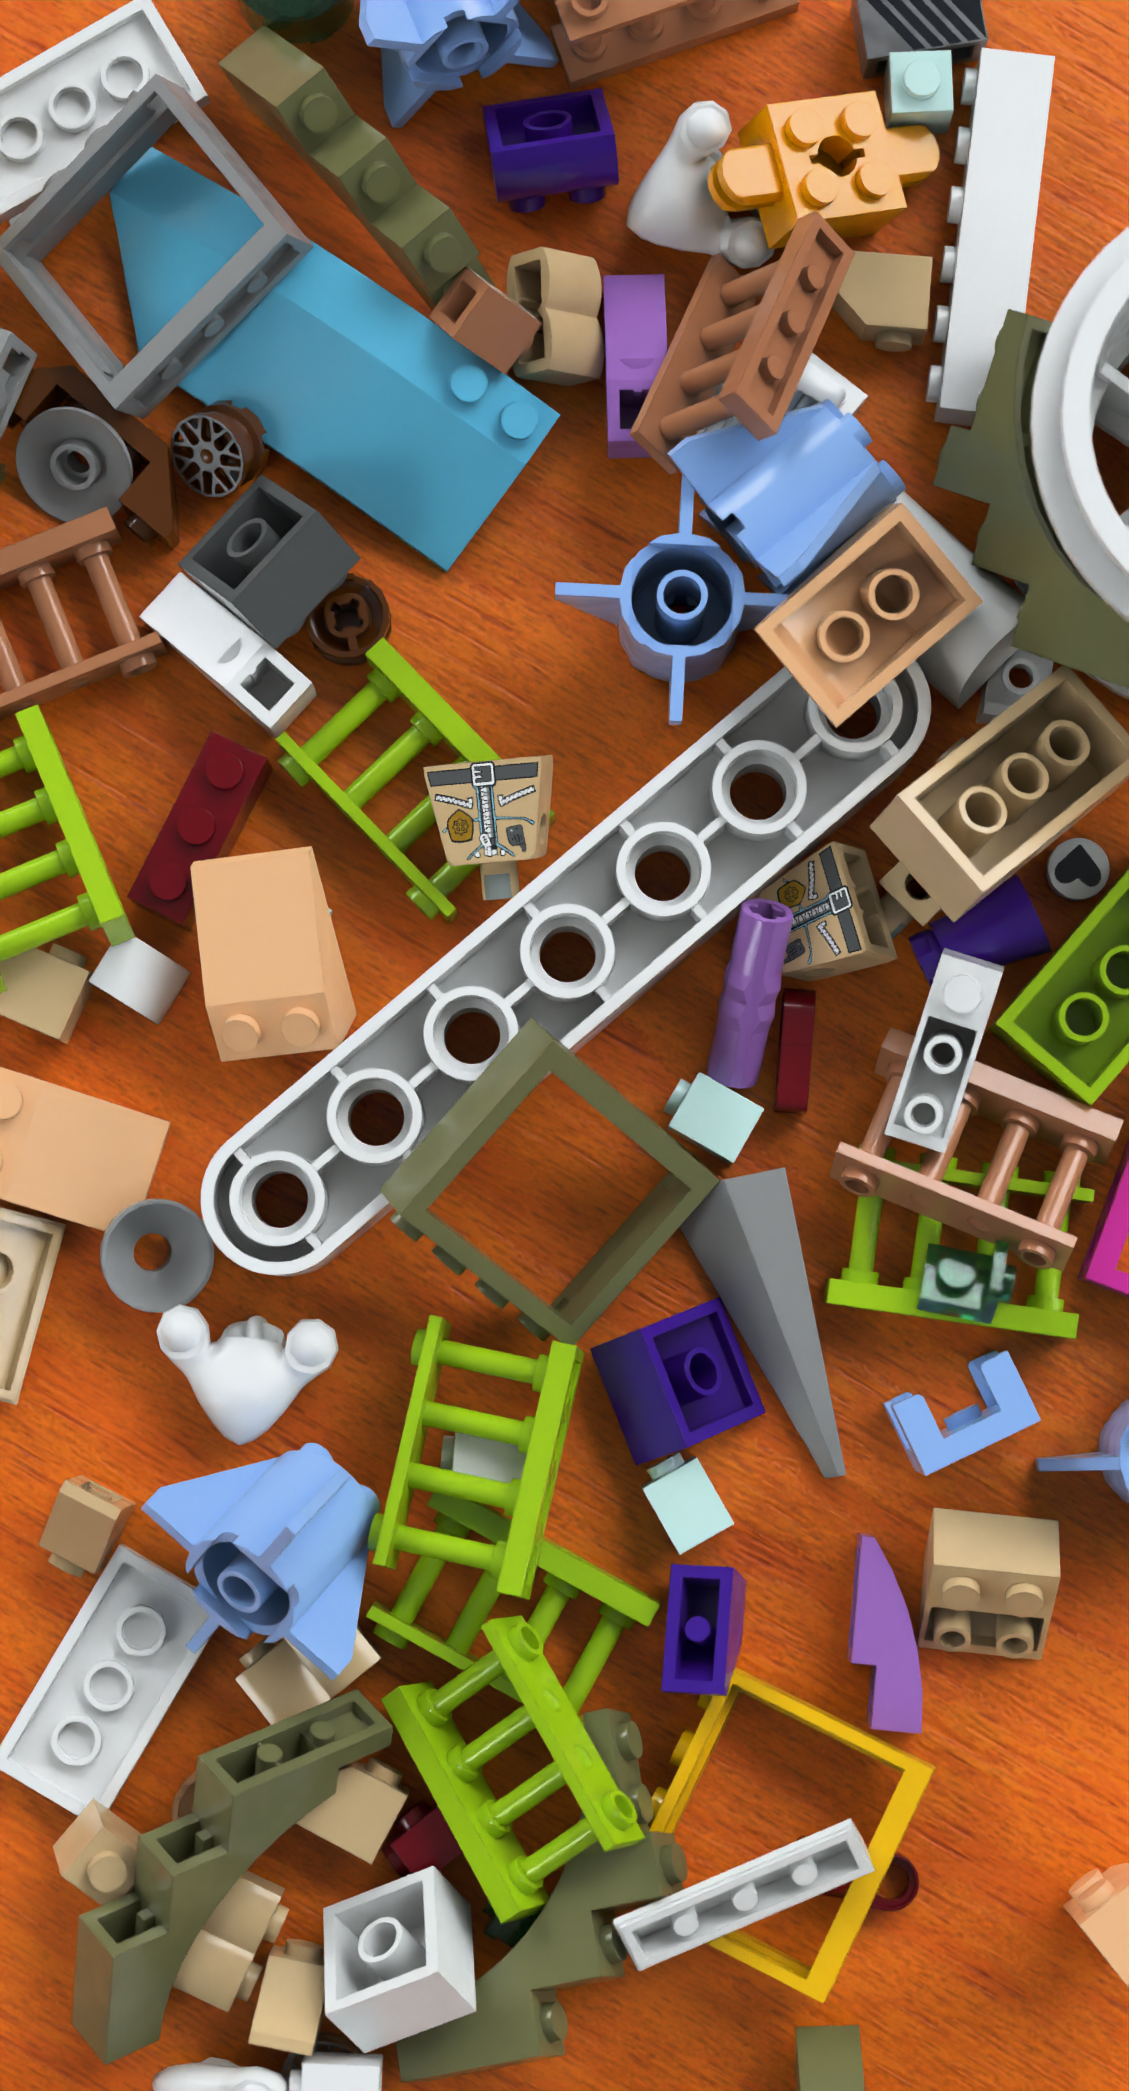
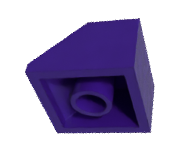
(677, 1381)

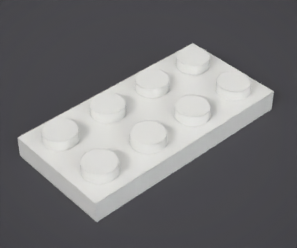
(76, 88)
(106, 1685)

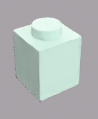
(919, 89)
(712, 1117)
(685, 1501)

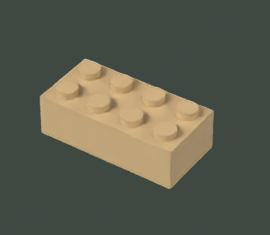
(1006, 792)

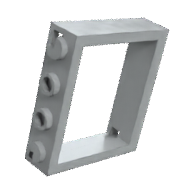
(211, 312)

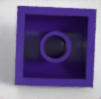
(551, 149)

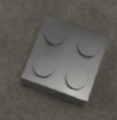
(270, 560)

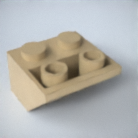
(988, 1583)

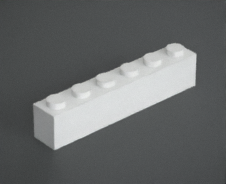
(993, 221)

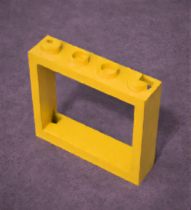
(691, 1759)

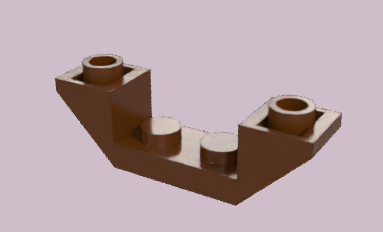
(152, 496)

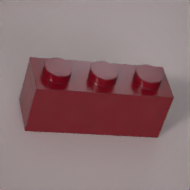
(200, 827)

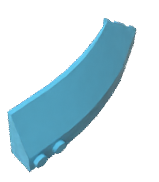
(332, 367)

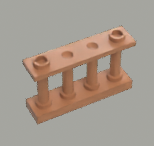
(619, 35)
(774, 350)
(33, 566)
(1024, 1114)

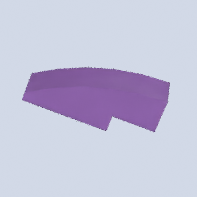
(885, 1640)

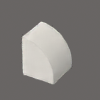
(140, 978)

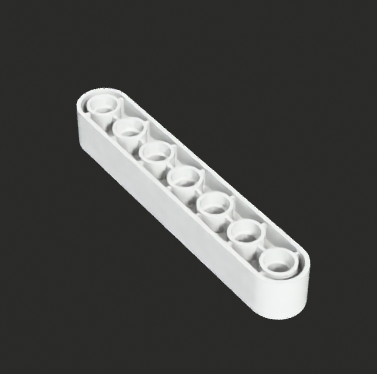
(500, 967)

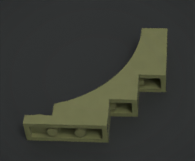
(184, 1869)

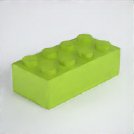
(1076, 1007)

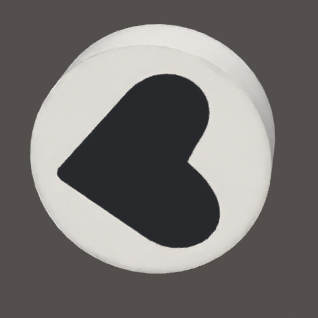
(1077, 869)

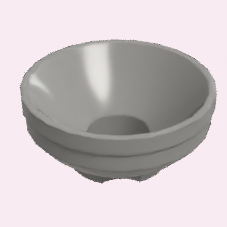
(183, 1272)

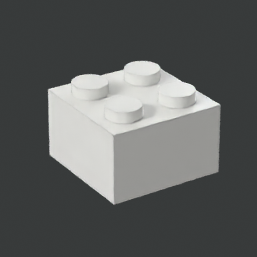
(398, 1960)

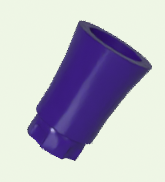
(995, 930)

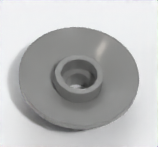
(54, 474)

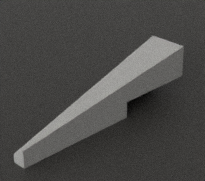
(755, 1261)

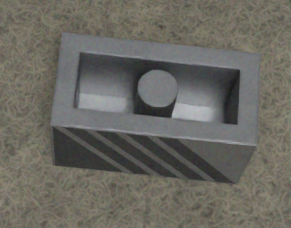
(916, 26)

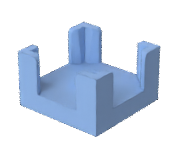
(969, 1429)

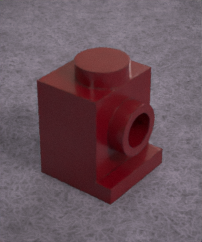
(421, 1841)

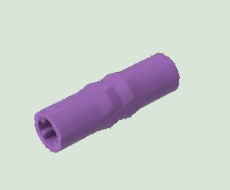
(749, 992)

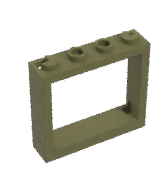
(471, 1125)

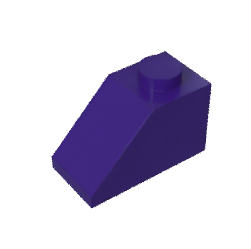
(703, 1629)

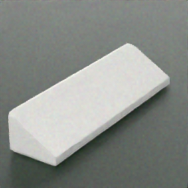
(744, 1894)

